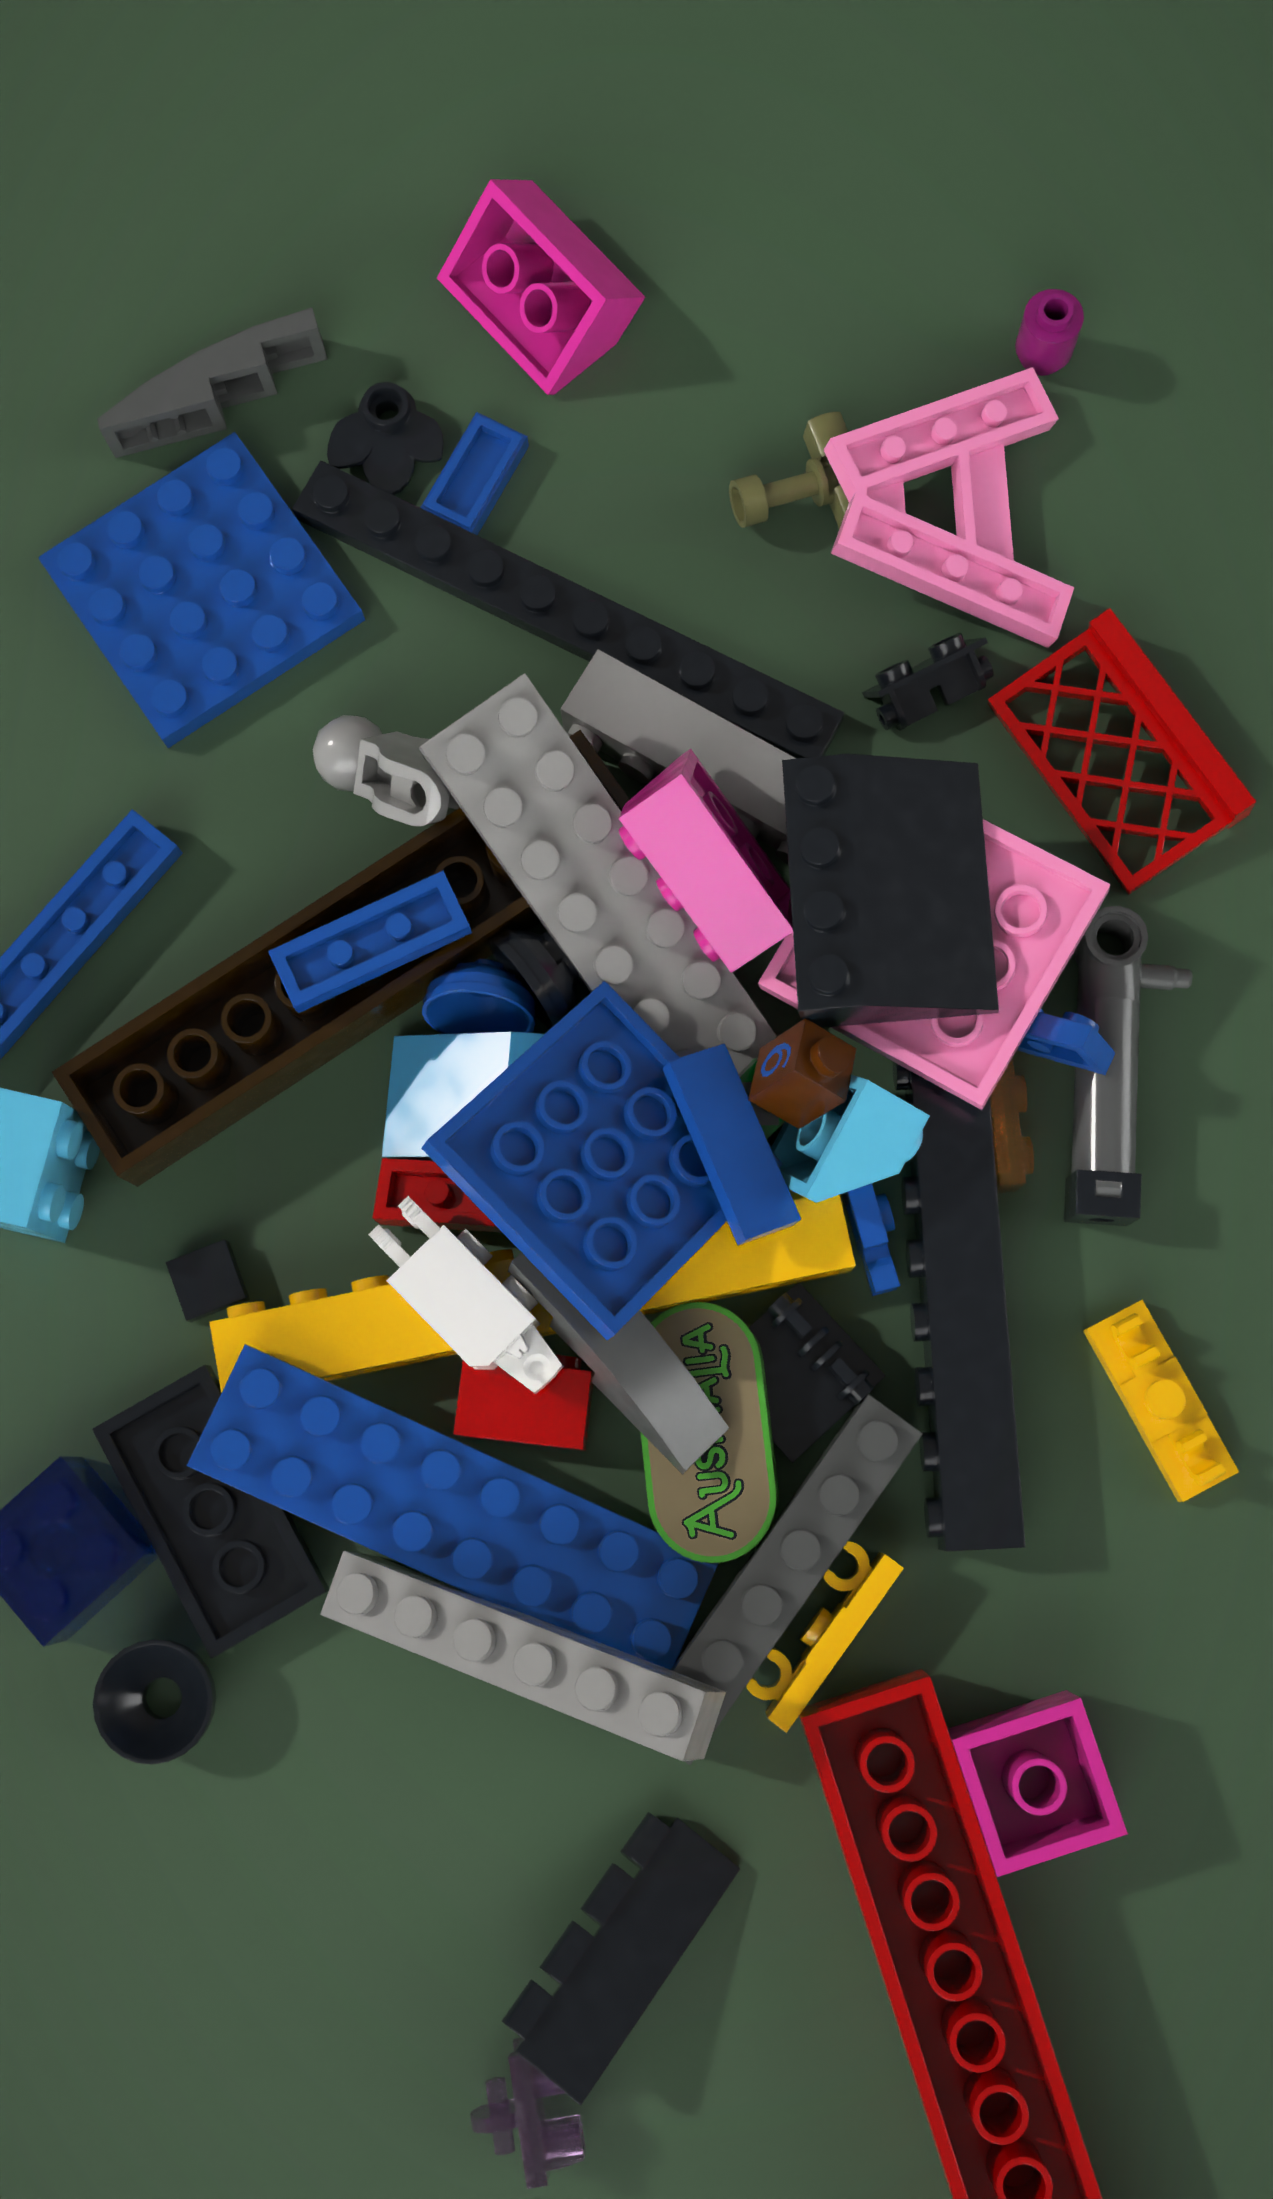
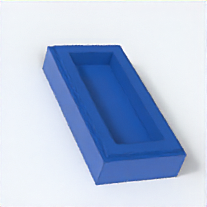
(476, 473)

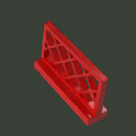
(1164, 720)

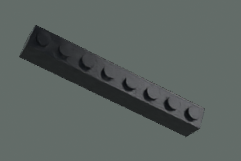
(961, 1325)

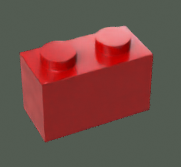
(503, 1409)

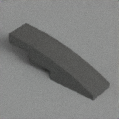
(191, 394)
(635, 1374)

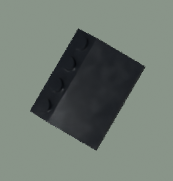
(888, 889)

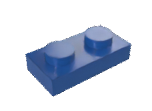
(1068, 1040)

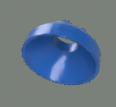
(479, 1000)

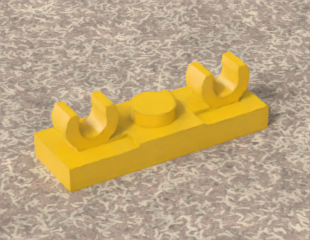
(1161, 1401)
(827, 1636)

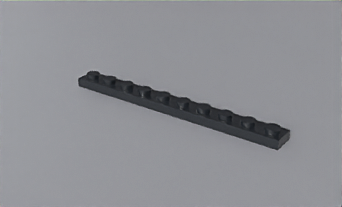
(561, 610)

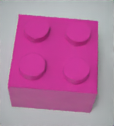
(1037, 1782)

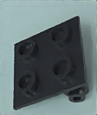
(809, 1370)

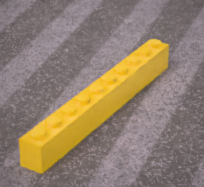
(382, 1331)

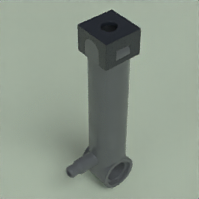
(1105, 1106)

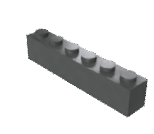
(797, 1550)

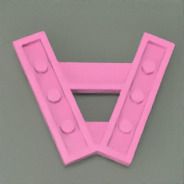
(977, 564)

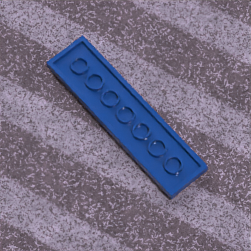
(448, 1509)

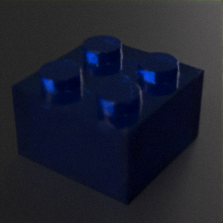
(67, 1550)

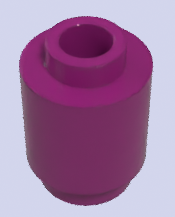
(1049, 331)

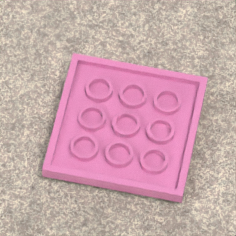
(1037, 922)

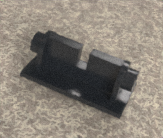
(906, 688)

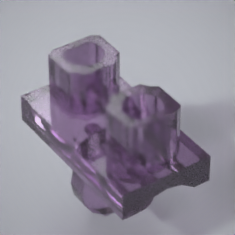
(543, 2141)

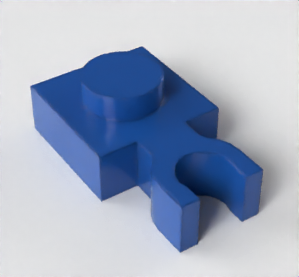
(870, 1220)

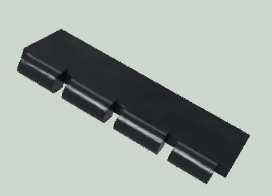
(620, 1969)

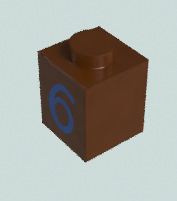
(802, 1074)

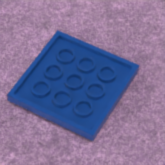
(202, 589)
(587, 1161)

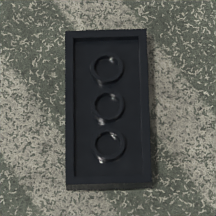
(224, 1550)

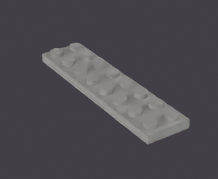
(564, 853)

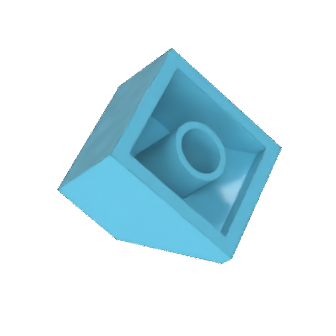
(850, 1144)

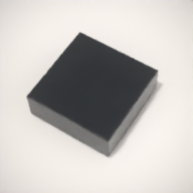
(207, 1281)

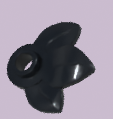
(386, 446)

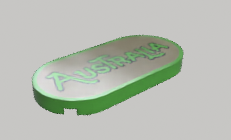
(732, 1490)

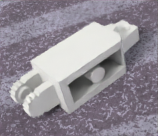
(466, 1303)

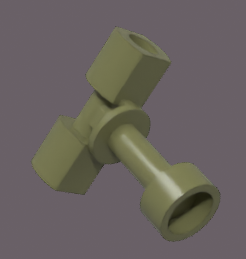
(752, 498)

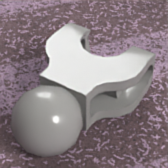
(383, 769)

